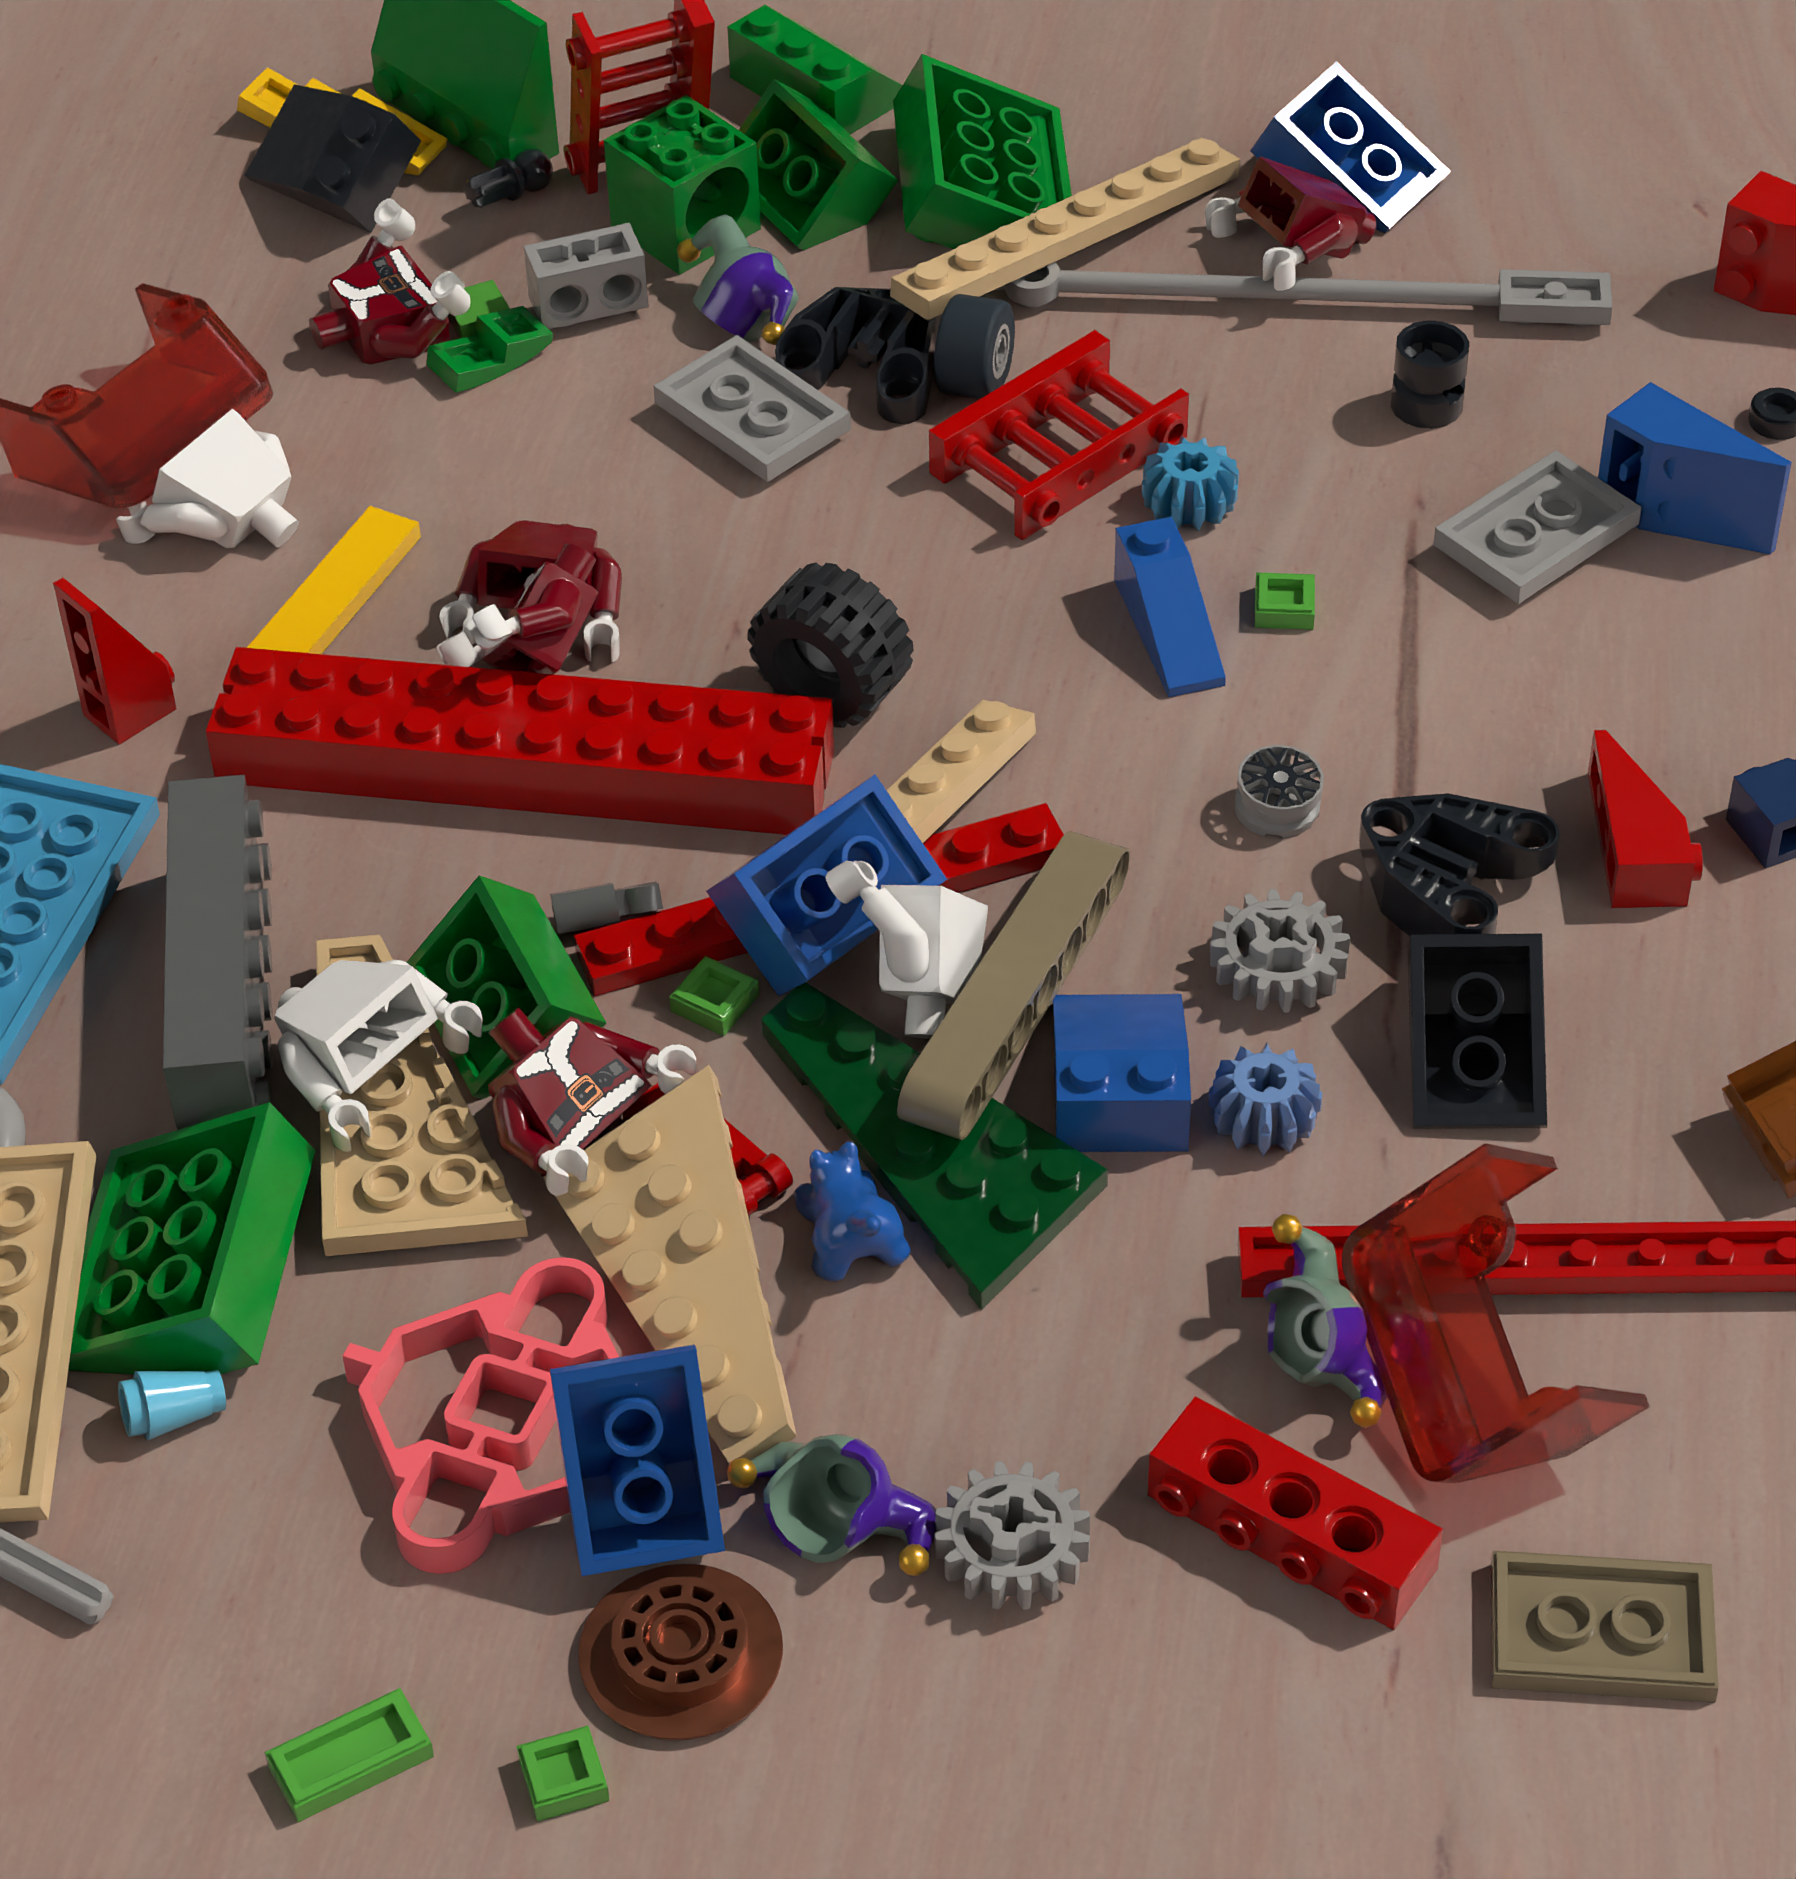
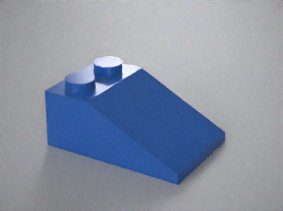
(1355, 142)
(782, 896)
(1121, 1072)
(637, 1460)

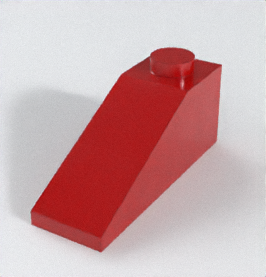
(115, 675)
(1639, 832)

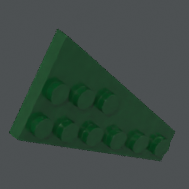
(978, 1198)

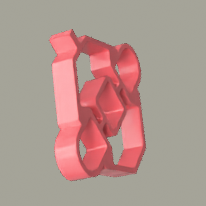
(478, 1453)

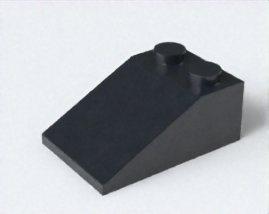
(334, 154)
(1477, 1031)

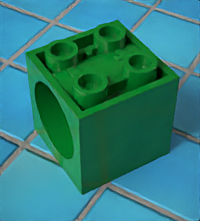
(679, 174)

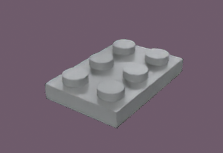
(752, 408)
(1537, 526)

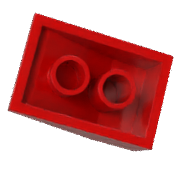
(1760, 246)

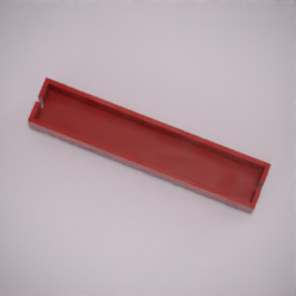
(522, 740)

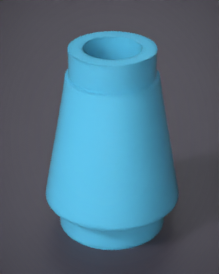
(168, 1400)

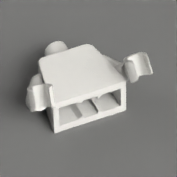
(219, 489)
(926, 940)
(354, 1024)

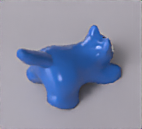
(848, 1215)

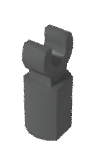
(602, 905)

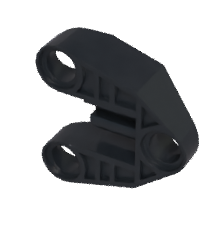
(865, 326)
(1439, 846)

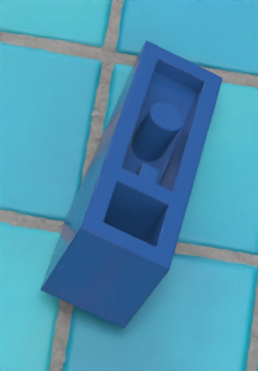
(1167, 606)

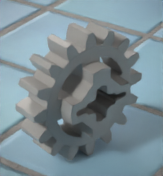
(1279, 950)
(1012, 1535)

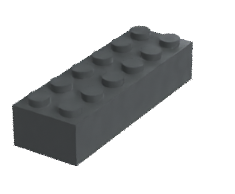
(216, 951)

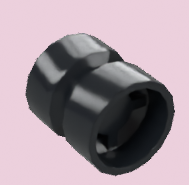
(1429, 374)

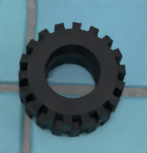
(831, 640)

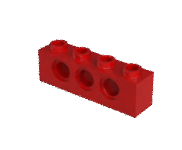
(1275, 1480)

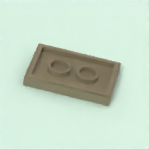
(1603, 1626)

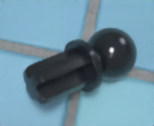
(508, 179)

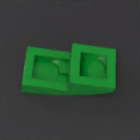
(499, 346)

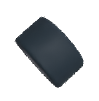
(974, 346)

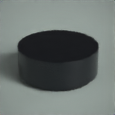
(1774, 413)

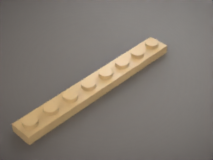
(1065, 227)

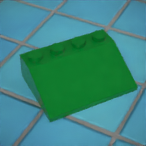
(469, 73)
(973, 154)
(190, 1246)

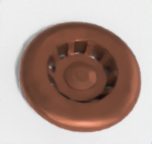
(677, 1629)

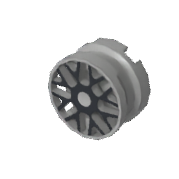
(1269, 774)

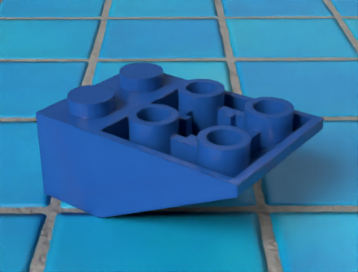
(1693, 473)

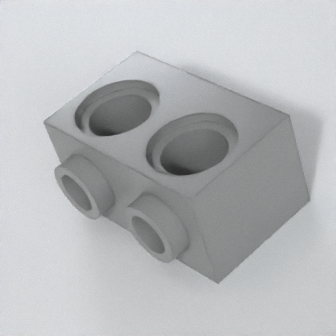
(586, 276)

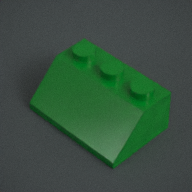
(776, 47)
(811, 169)
(501, 957)

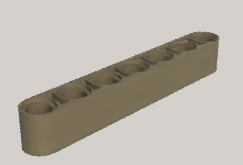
(1013, 986)

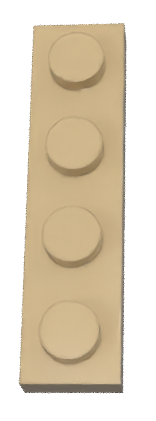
(960, 764)

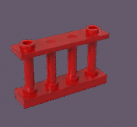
(685, 62)
(1048, 393)

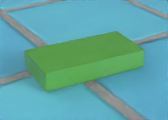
(349, 1754)

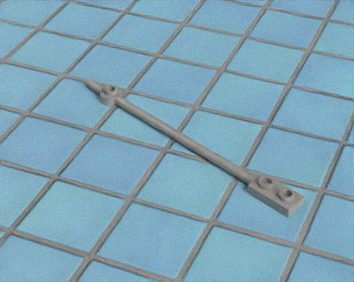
(1520, 294)

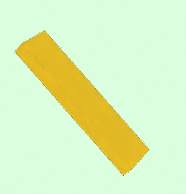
(340, 583)

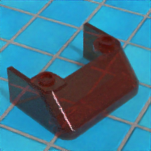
(120, 435)
(1441, 1337)

